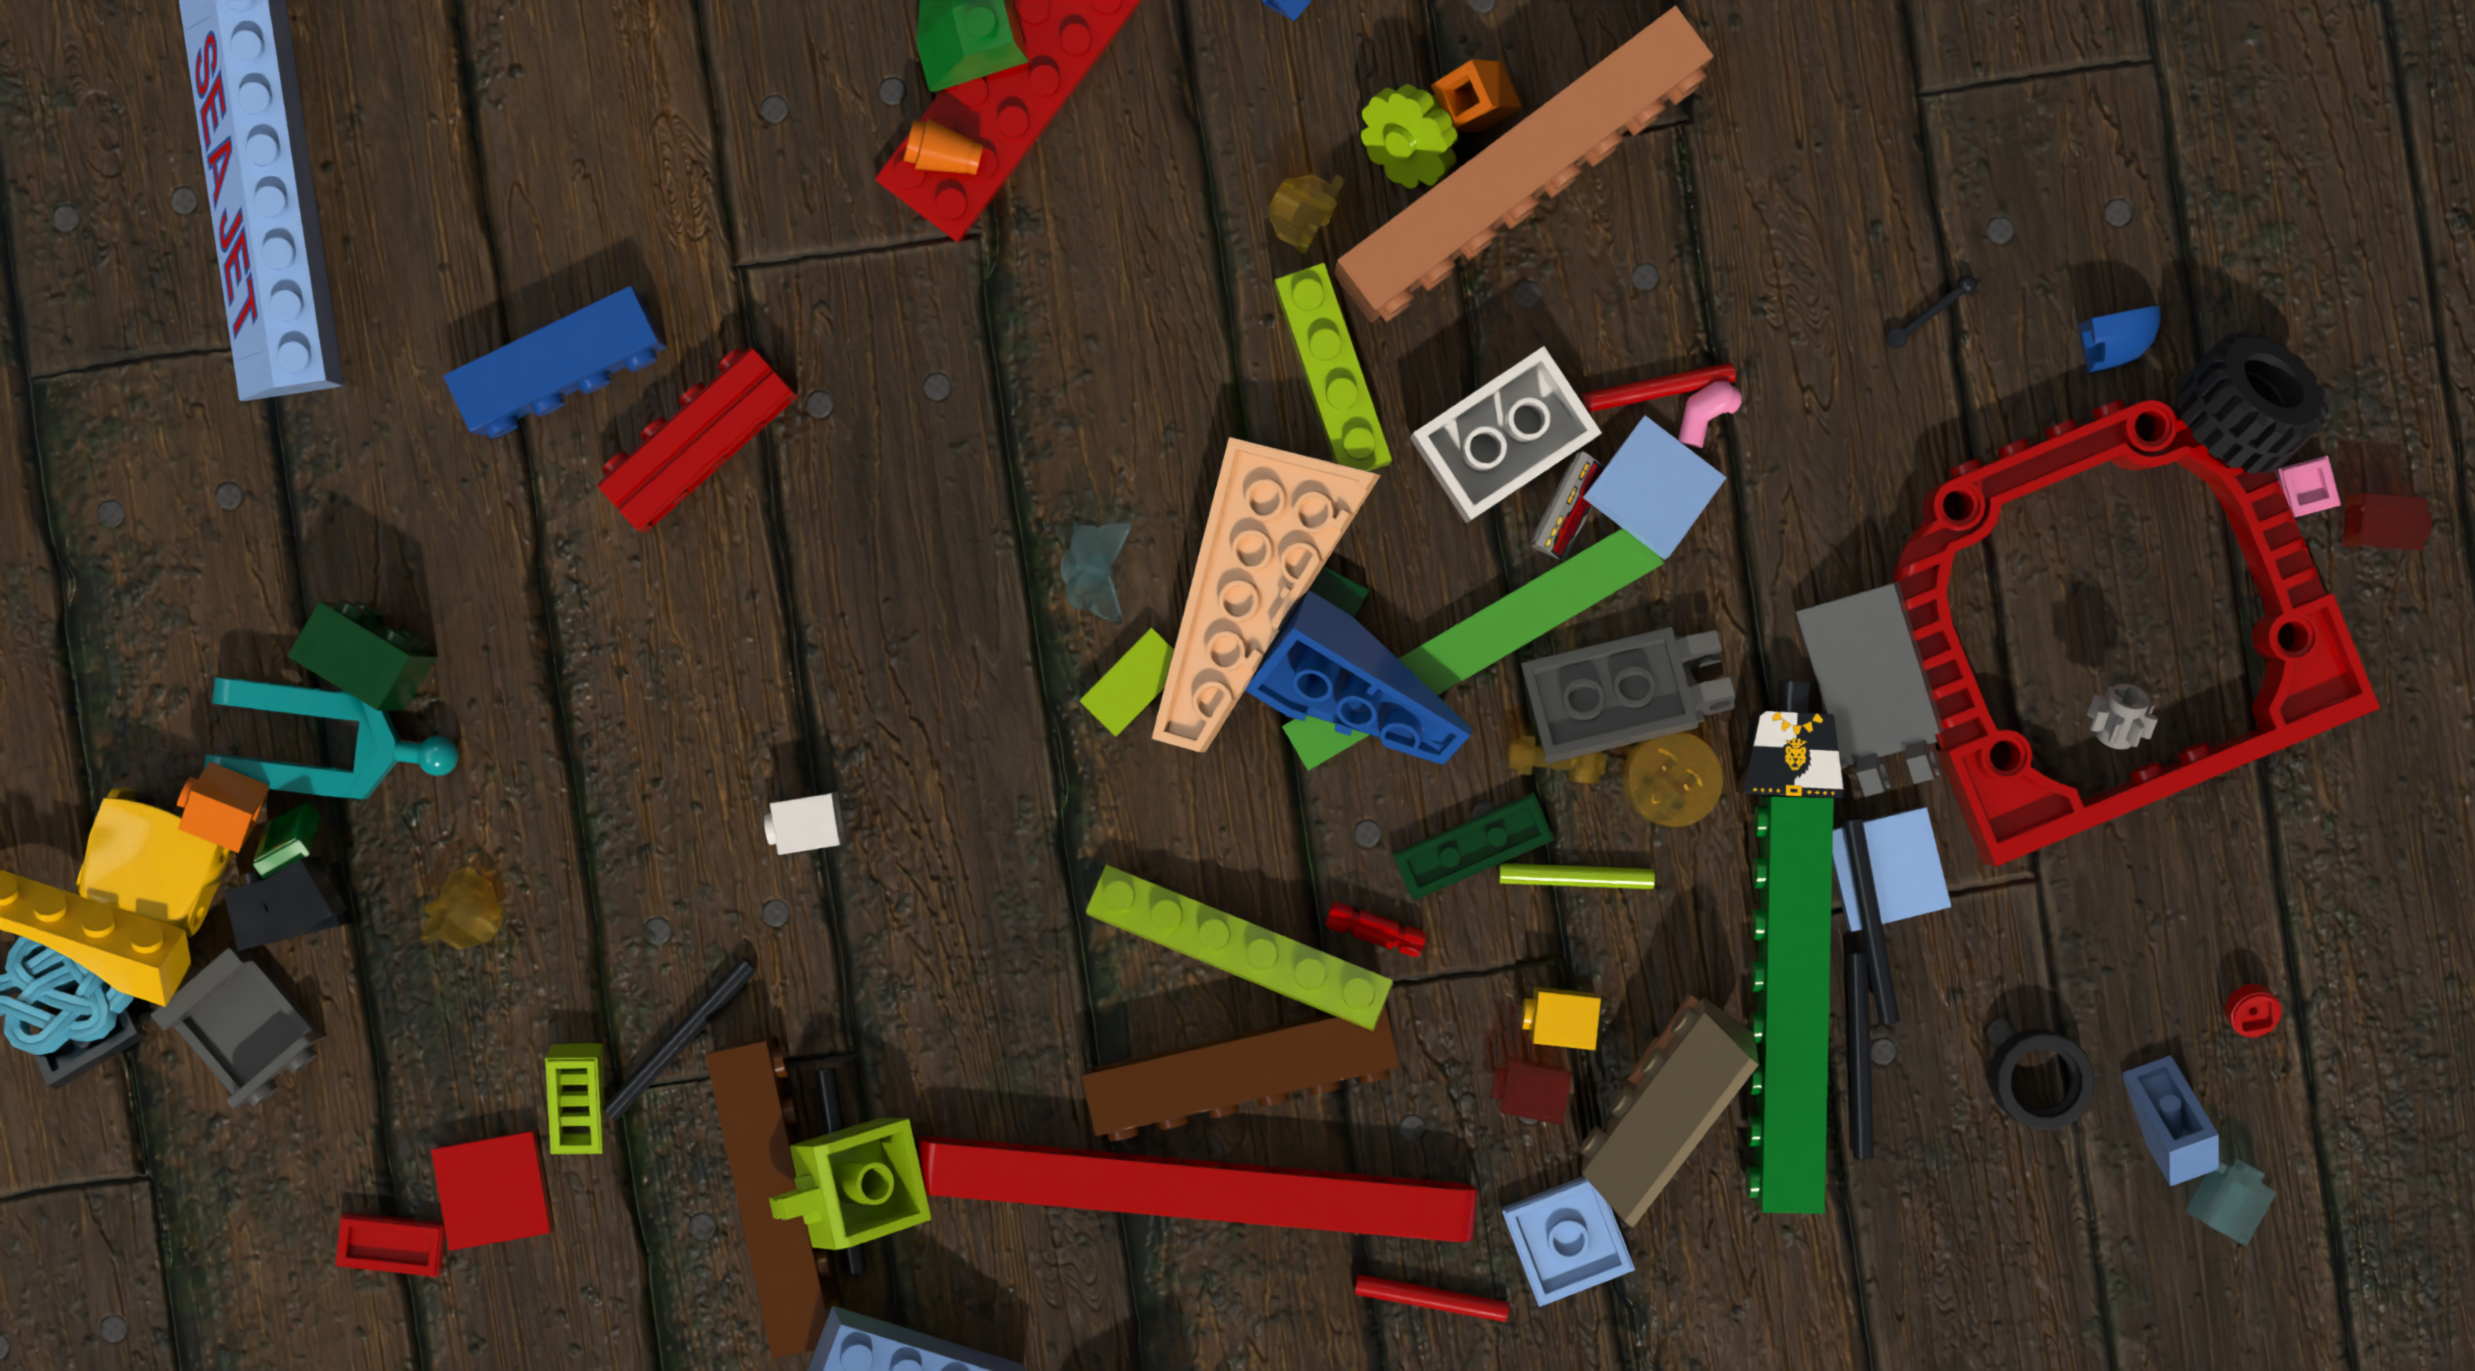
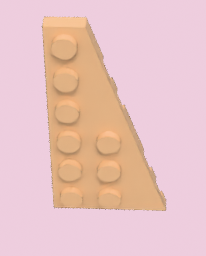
(1259, 555)

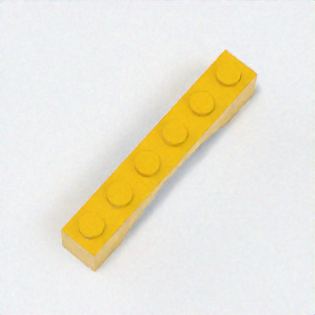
(115, 944)

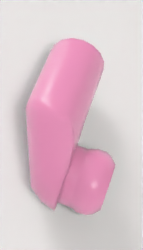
(1705, 405)

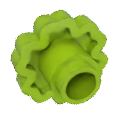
(1409, 136)

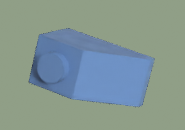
(2172, 1121)

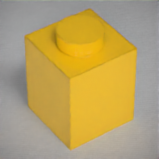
(1561, 1018)

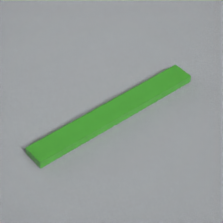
(1499, 629)

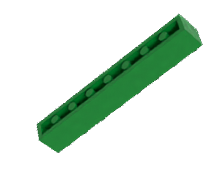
(1791, 1003)

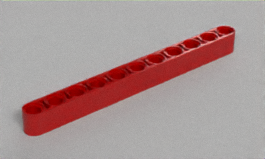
(1197, 1189)

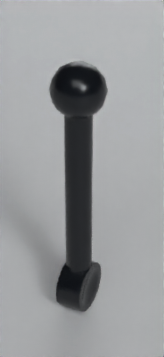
(1898, 336)

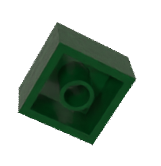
(363, 655)

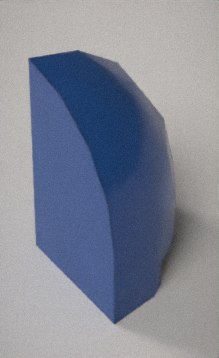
(2118, 338)

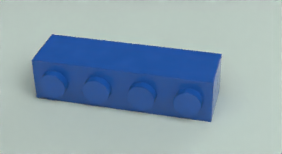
(555, 362)

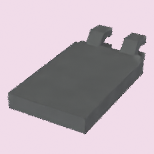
(1874, 684)
(1623, 692)

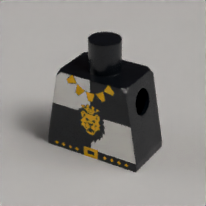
(1791, 749)

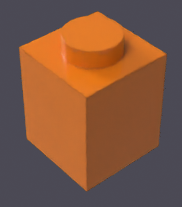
(1477, 95)
(221, 806)

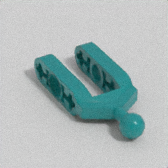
(376, 747)

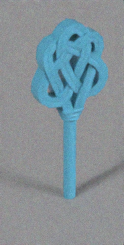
(43, 982)

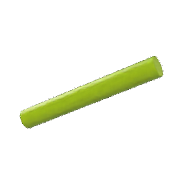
(1576, 876)

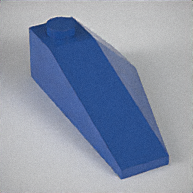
(1345, 676)

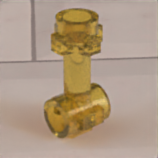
(1582, 769)

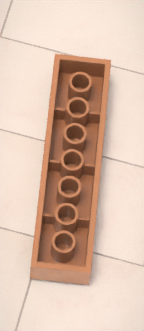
(1521, 165)

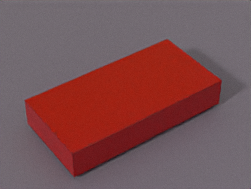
(391, 1244)

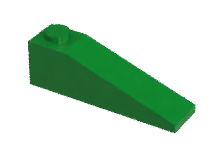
(967, 40)

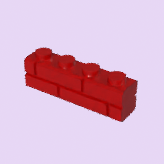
(696, 439)

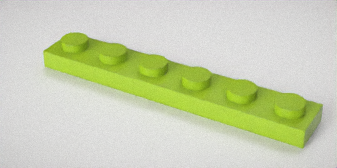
(1240, 947)

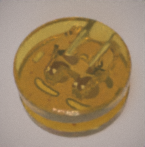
(1673, 779)

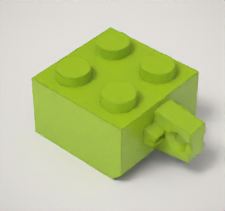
(856, 1184)

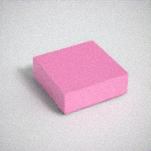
(2309, 486)

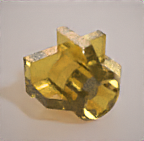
(1303, 208)
(464, 912)

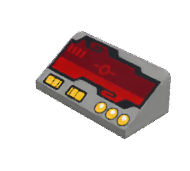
(1567, 508)

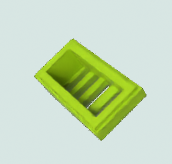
(568, 1057)

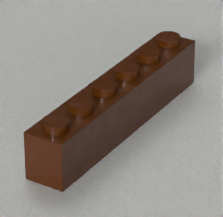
(1235, 1071)
(757, 1136)

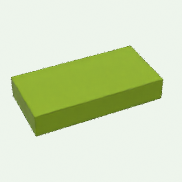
(1130, 683)

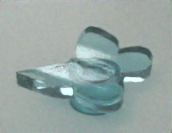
(1088, 568)

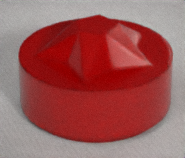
(2253, 1010)

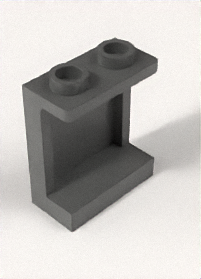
(242, 1025)

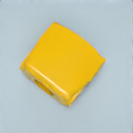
(150, 866)

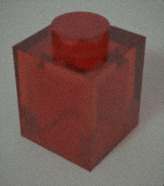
(2386, 522)
(1531, 1089)

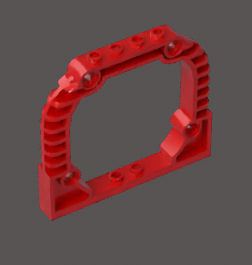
(2303, 689)

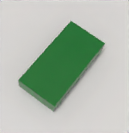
(286, 839)

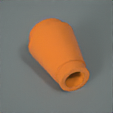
(941, 149)

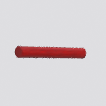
(1657, 387)
(1431, 1298)

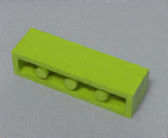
(1332, 369)

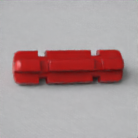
(1375, 929)

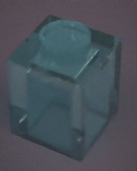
(2232, 1200)

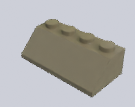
(1668, 1109)

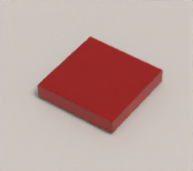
(492, 1190)

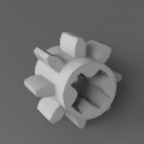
(2122, 716)

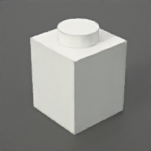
(805, 823)

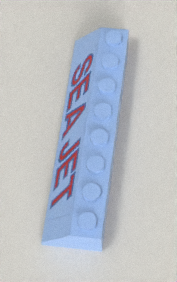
(261, 196)

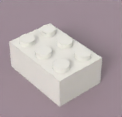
(1505, 434)

